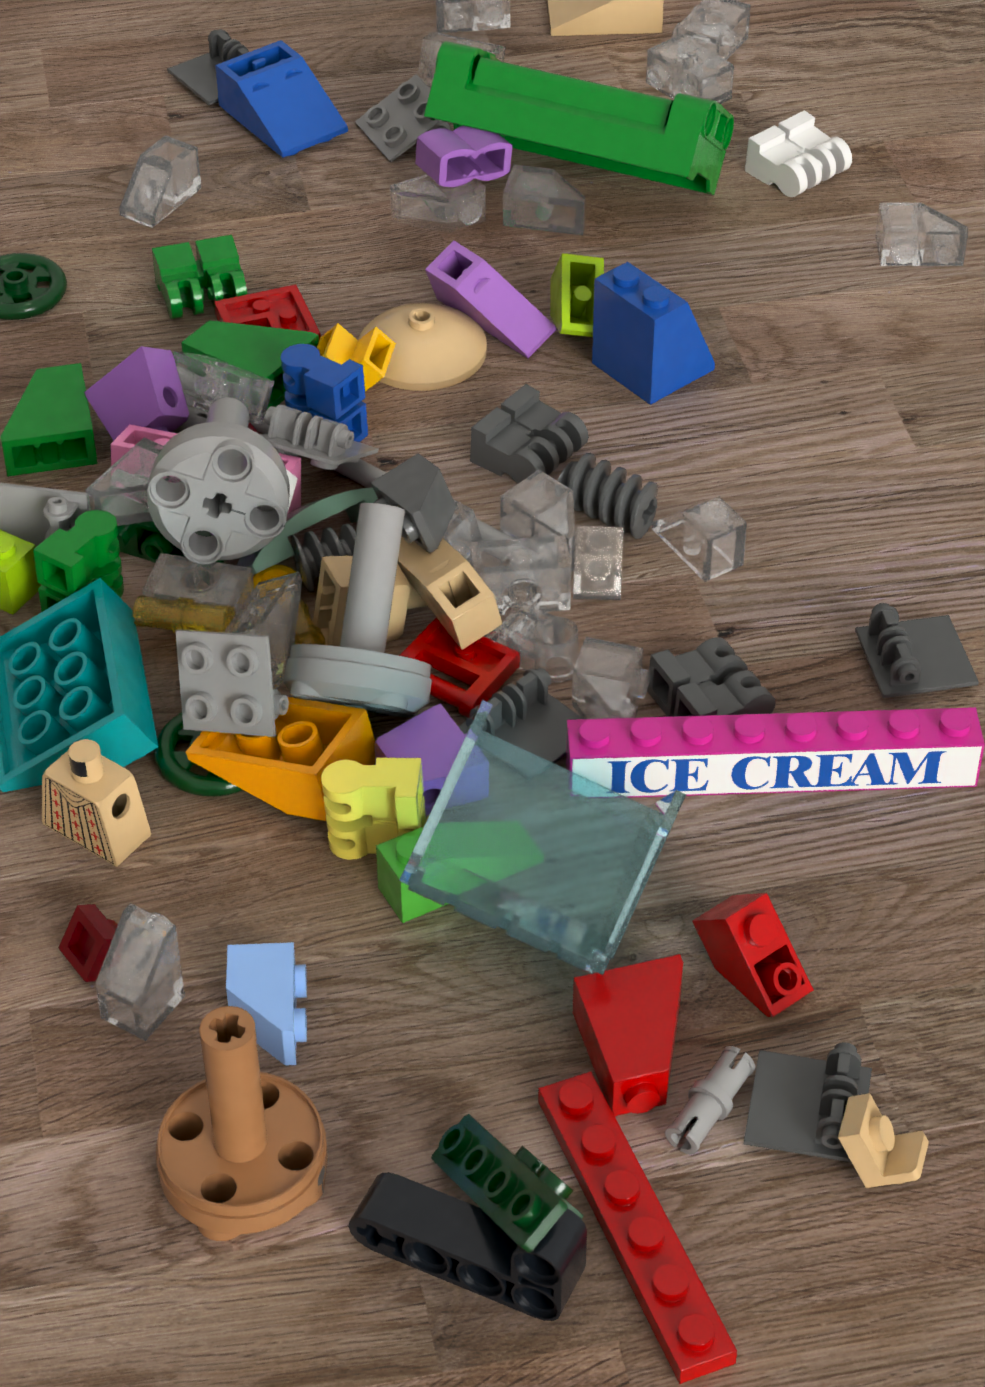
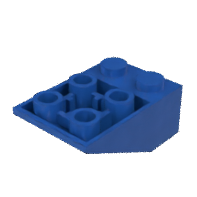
(278, 99)

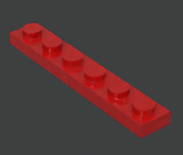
(637, 1228)

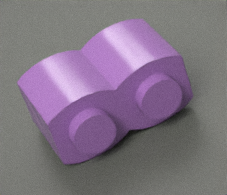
(462, 155)

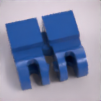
(325, 387)

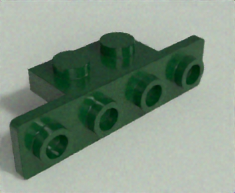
(507, 1186)

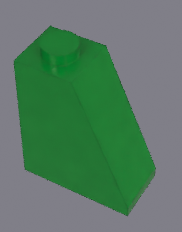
(249, 348)
(50, 424)

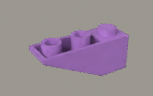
(479, 291)

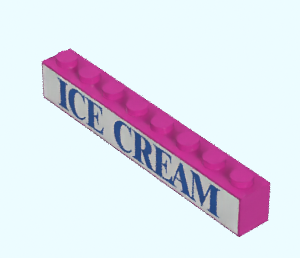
(778, 752)

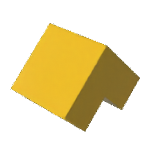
(371, 351)

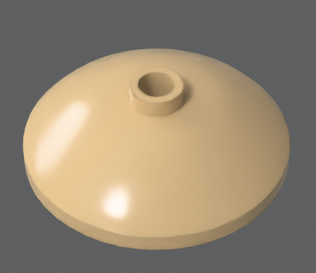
(432, 346)

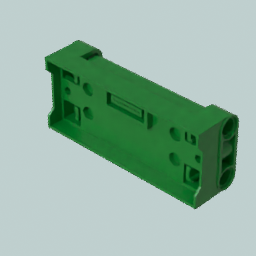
(582, 120)

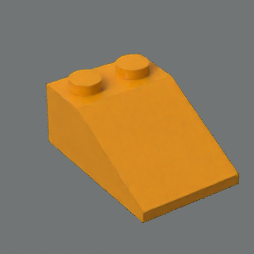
(289, 765)

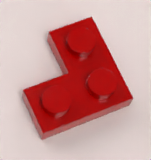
(269, 308)

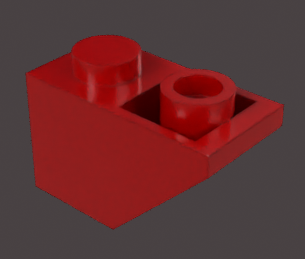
(754, 952)

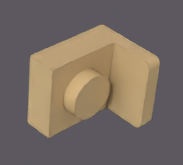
(874, 1148)

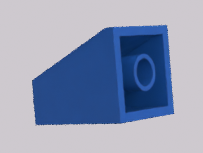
(646, 335)

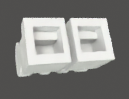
(796, 155)

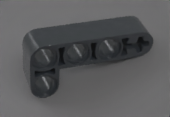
(469, 1248)

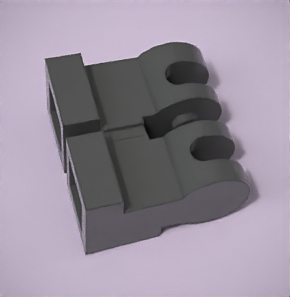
(525, 436)
(706, 683)

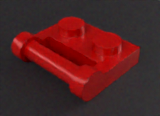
(482, 665)

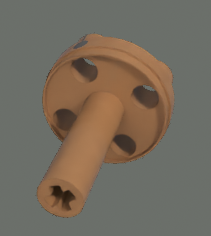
(244, 1137)

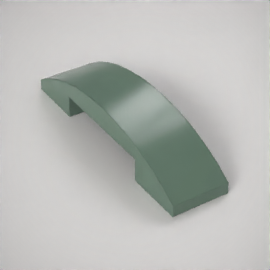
(302, 518)

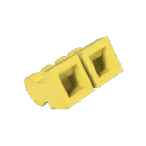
(371, 803)

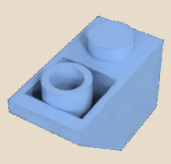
(267, 986)

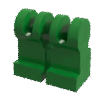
(183, 278)
(79, 557)

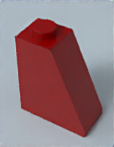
(631, 1030)

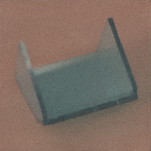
(537, 849)

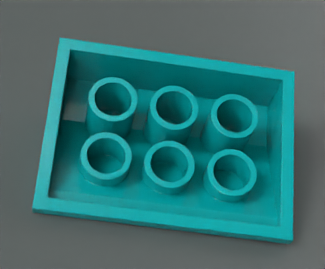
(69, 680)

